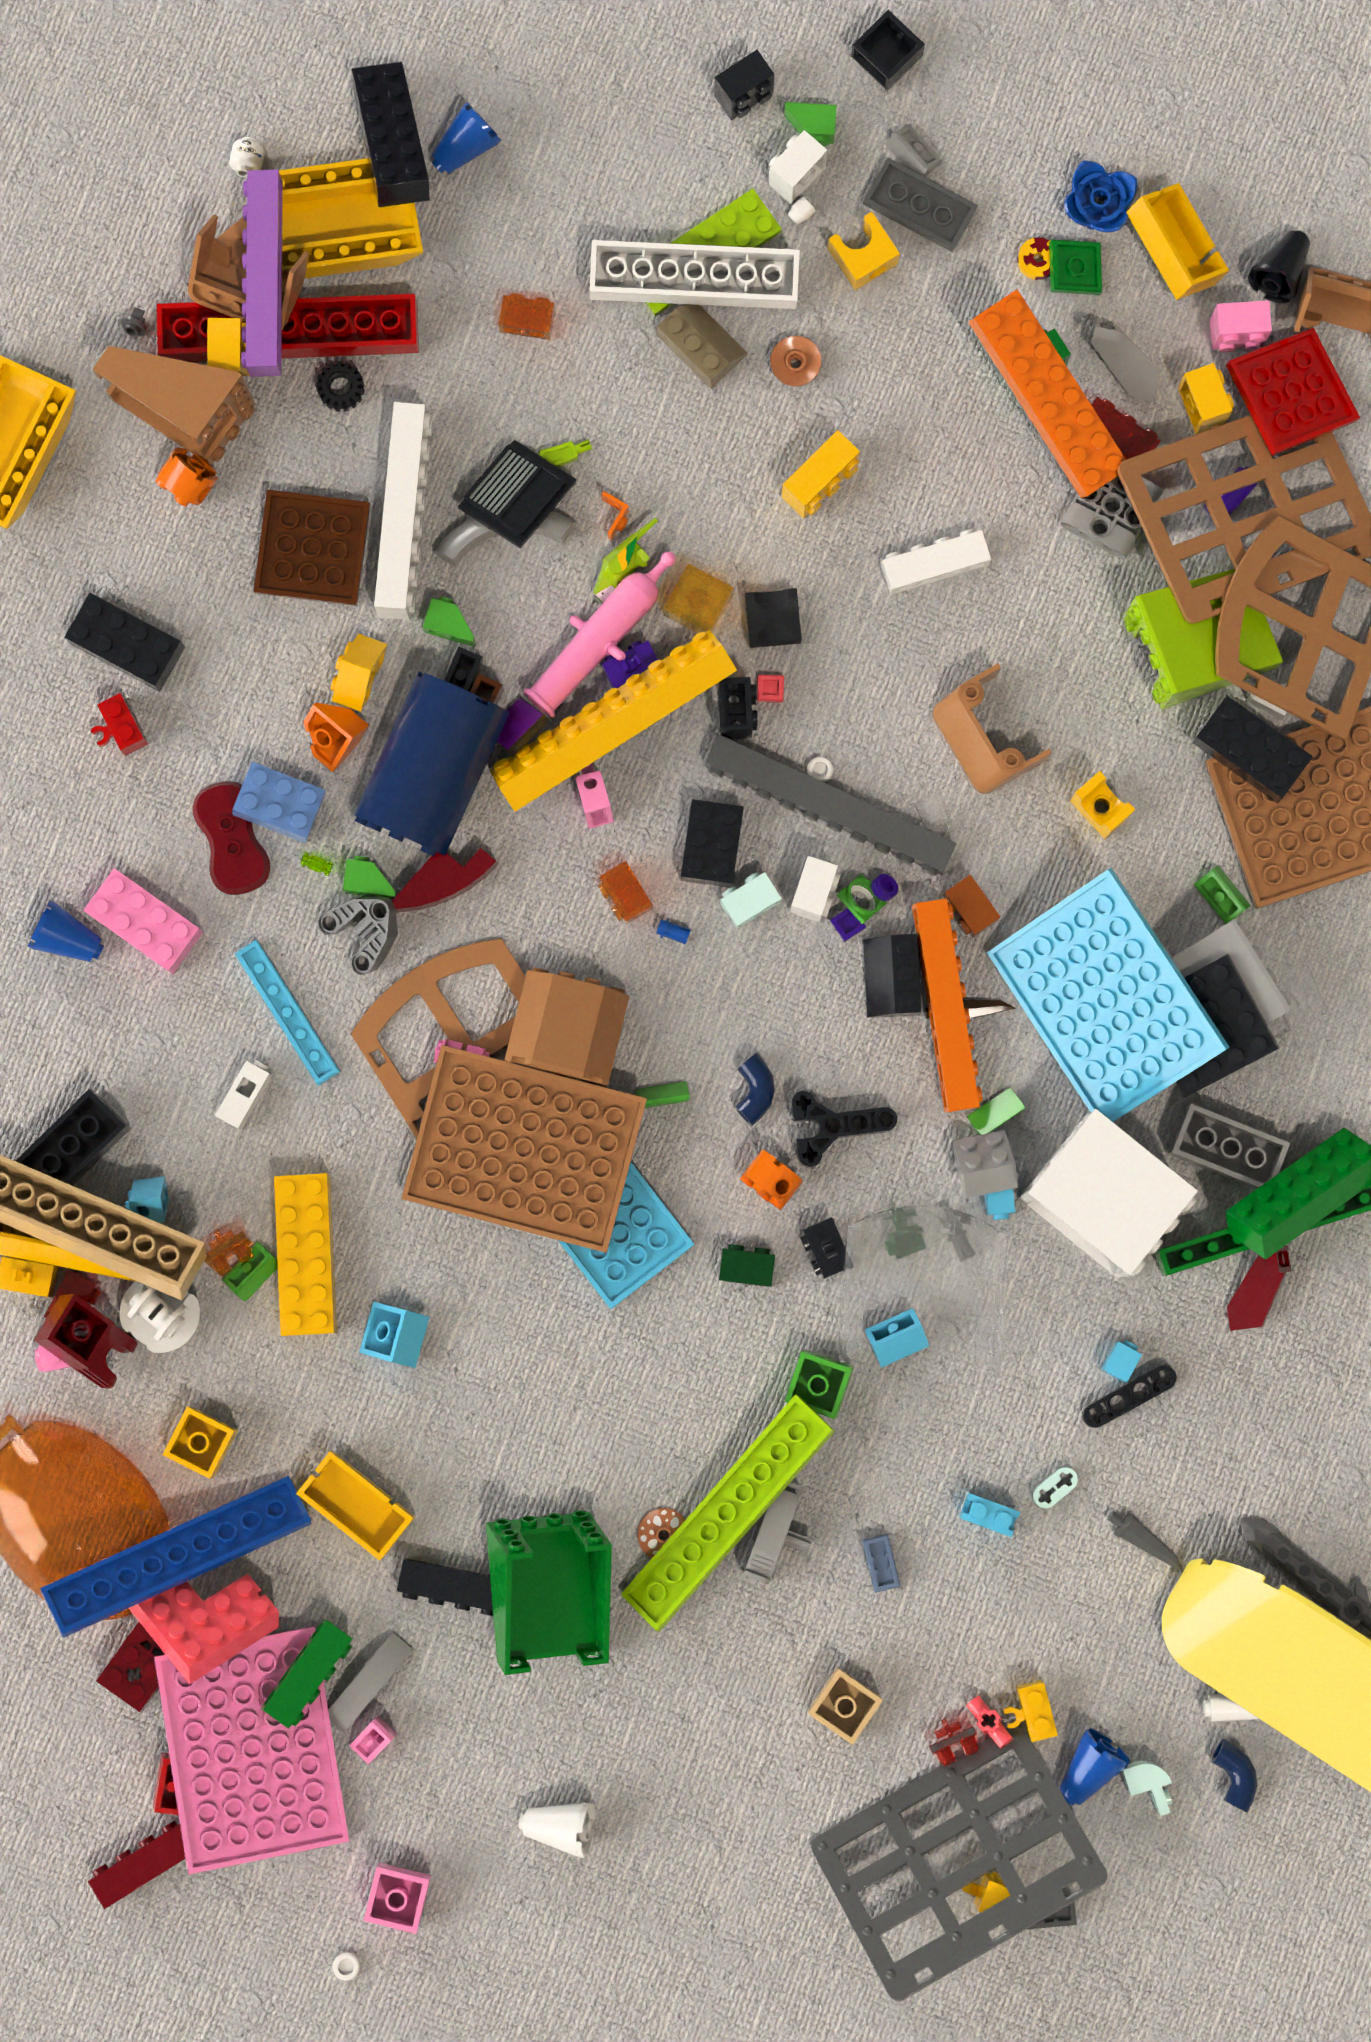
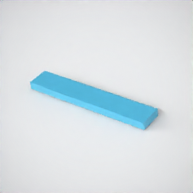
(287, 1012)

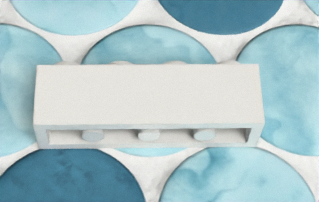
(935, 562)

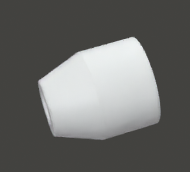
(801, 211)

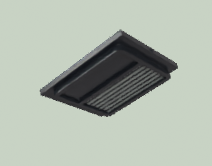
(516, 493)

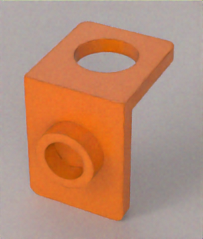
(621, 520)

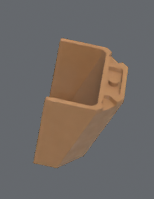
(567, 1025)

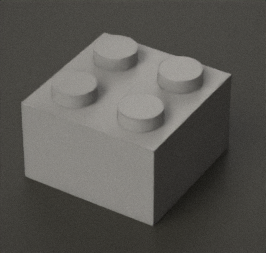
(985, 1163)

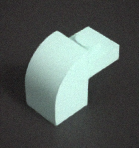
(1147, 1776)

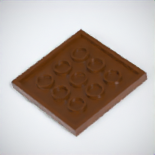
(312, 547)

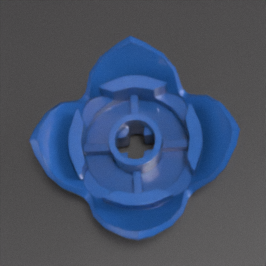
(1093, 181)

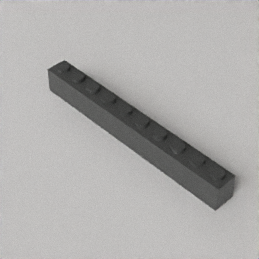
(829, 805)

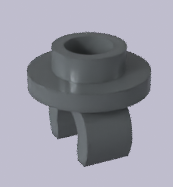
(134, 324)

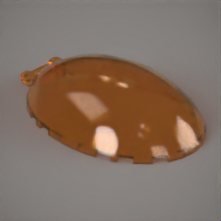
(69, 1502)

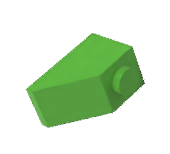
(815, 119)
(447, 622)
(366, 879)

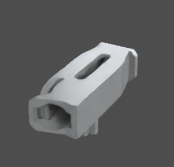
(774, 1534)

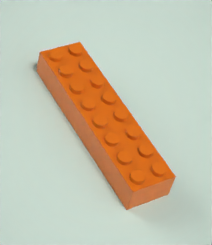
(1048, 393)

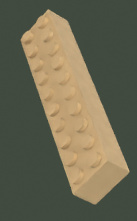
(98, 1230)

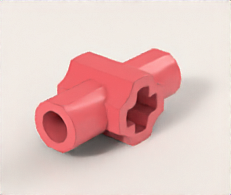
(998, 1732)

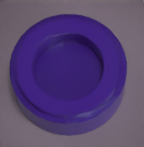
(884, 887)

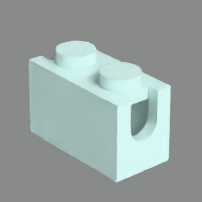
(750, 899)

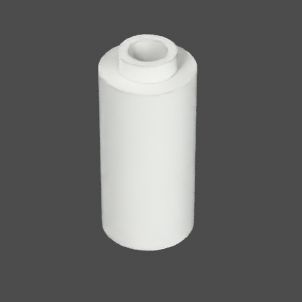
(1221, 1708)

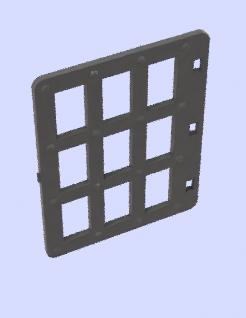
(971, 1938)

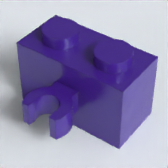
(637, 660)

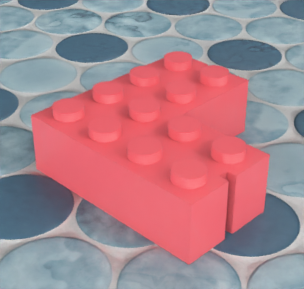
(207, 1632)

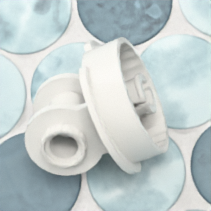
(159, 1318)

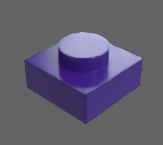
(847, 925)

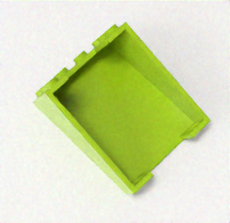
(1187, 651)

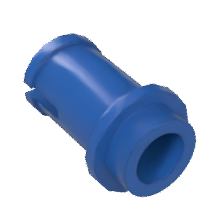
(673, 931)

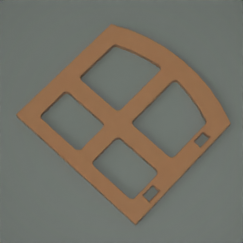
(1316, 630)
(424, 982)

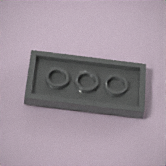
(920, 204)

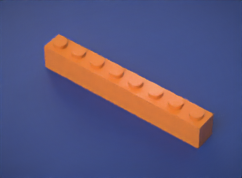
(946, 1006)

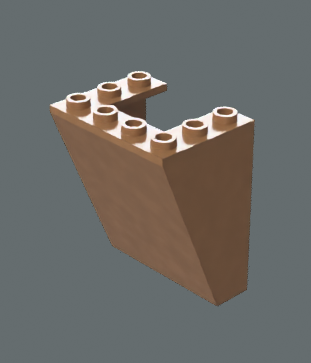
(181, 399)

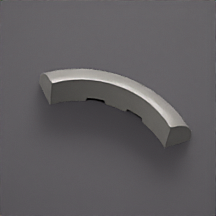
(472, 532)

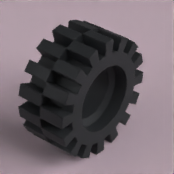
(340, 371)

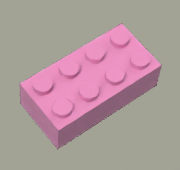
(143, 921)

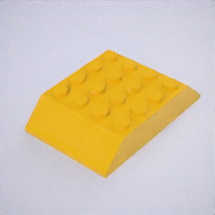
(338, 221)
(31, 426)

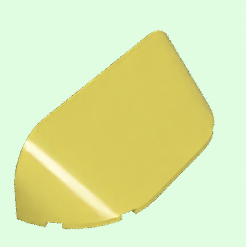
(1276, 1659)

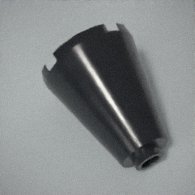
(1281, 268)

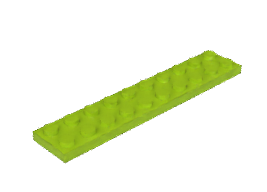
(727, 1512)

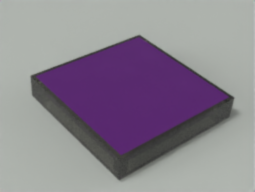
(520, 726)

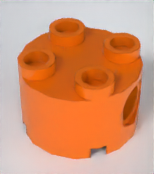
(187, 477)
(771, 1179)

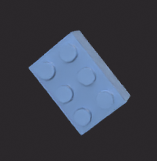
(278, 802)

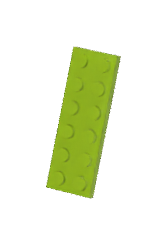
(739, 224)

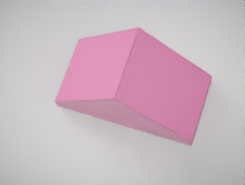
(373, 1739)

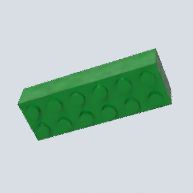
(1302, 1194)

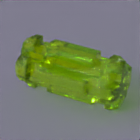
(316, 864)

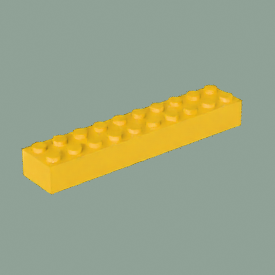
(612, 719)

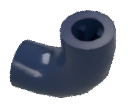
(760, 1089)
(1241, 1773)

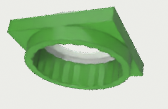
(862, 885)

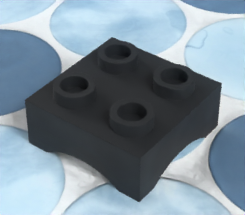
(773, 618)

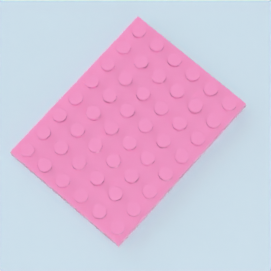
(240, 1775)

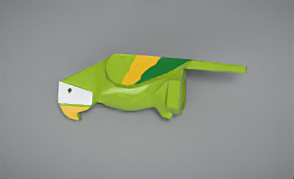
(621, 563)

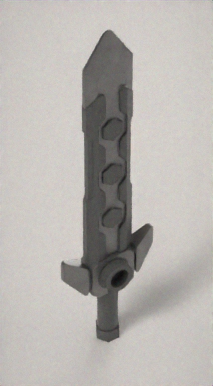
(1317, 1581)

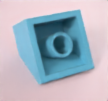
(394, 1334)

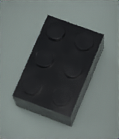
(712, 843)

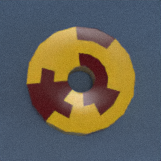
(1026, 262)

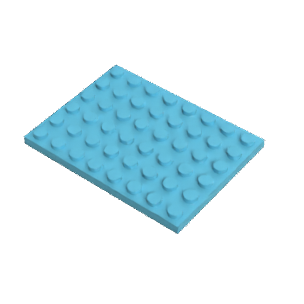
(1107, 998)

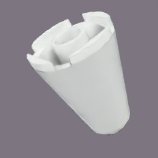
(561, 1827)

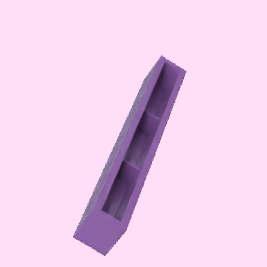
(263, 273)

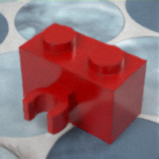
(120, 725)
(164, 1795)

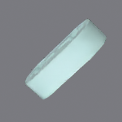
(1059, 1492)

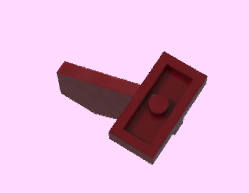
(1258, 1291)

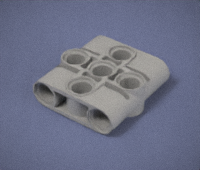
(1120, 533)

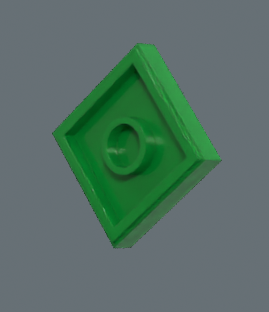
(1075, 267)

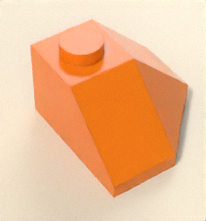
(333, 733)

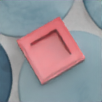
(770, 688)

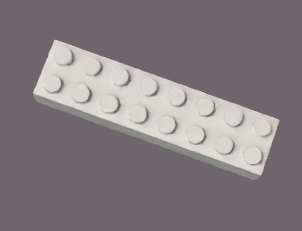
(694, 274)
(401, 511)

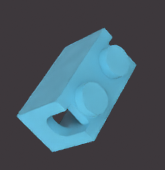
(149, 1198)
(897, 1337)
(989, 1514)

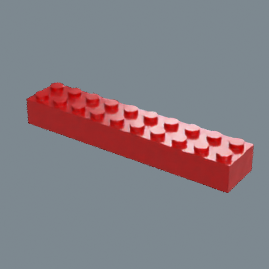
(313, 330)

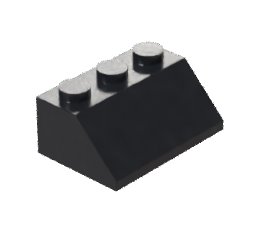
(892, 976)

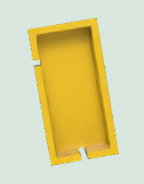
(1177, 241)
(356, 1505)

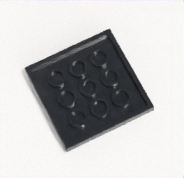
(1236, 1018)

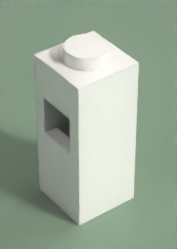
(244, 1094)

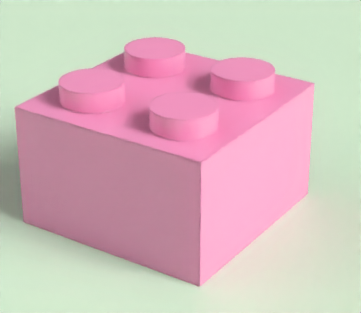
(1240, 325)
(397, 1898)

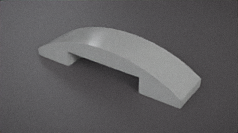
(369, 1682)

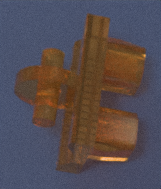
(226, 1246)

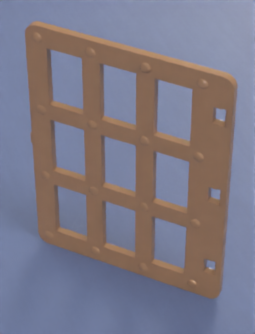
(1300, 567)

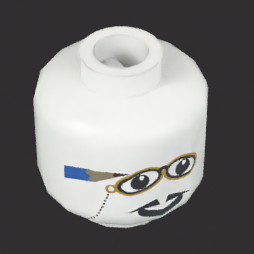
(246, 155)

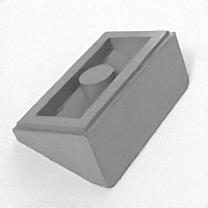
(913, 151)

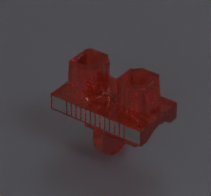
(943, 1748)

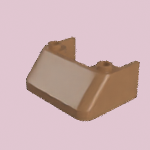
(218, 282)
(1334, 300)
(970, 743)

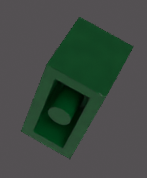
(747, 1267)

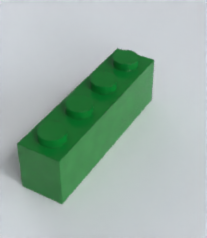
(306, 1674)

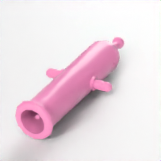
(598, 637)

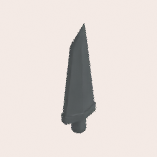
(1138, 1535)

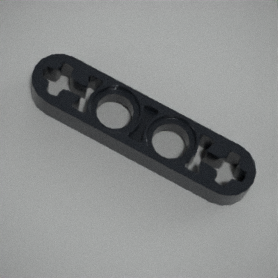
(1130, 1399)

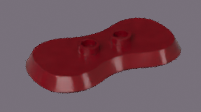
(237, 857)

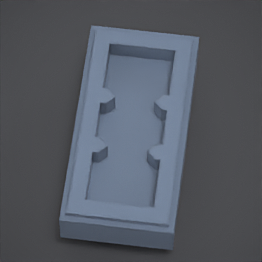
(881, 1563)

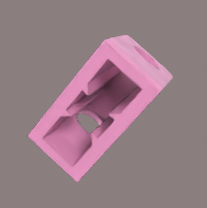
(594, 797)

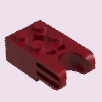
(83, 1339)
(134, 1653)

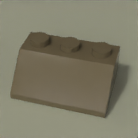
(700, 343)

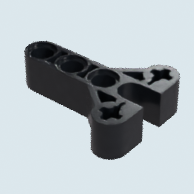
(820, 1115)

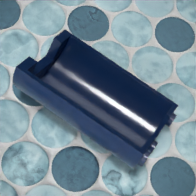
(431, 764)

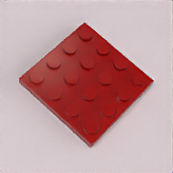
(1292, 391)

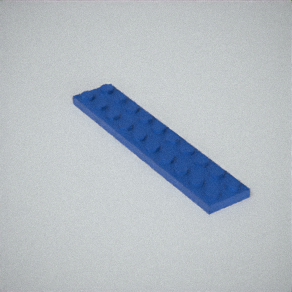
(175, 1556)

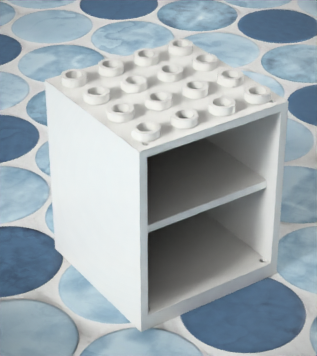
(1109, 1195)

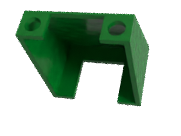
(549, 1589)

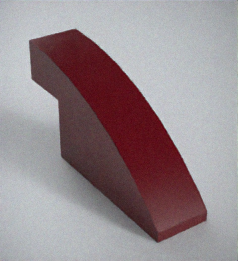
(442, 880)

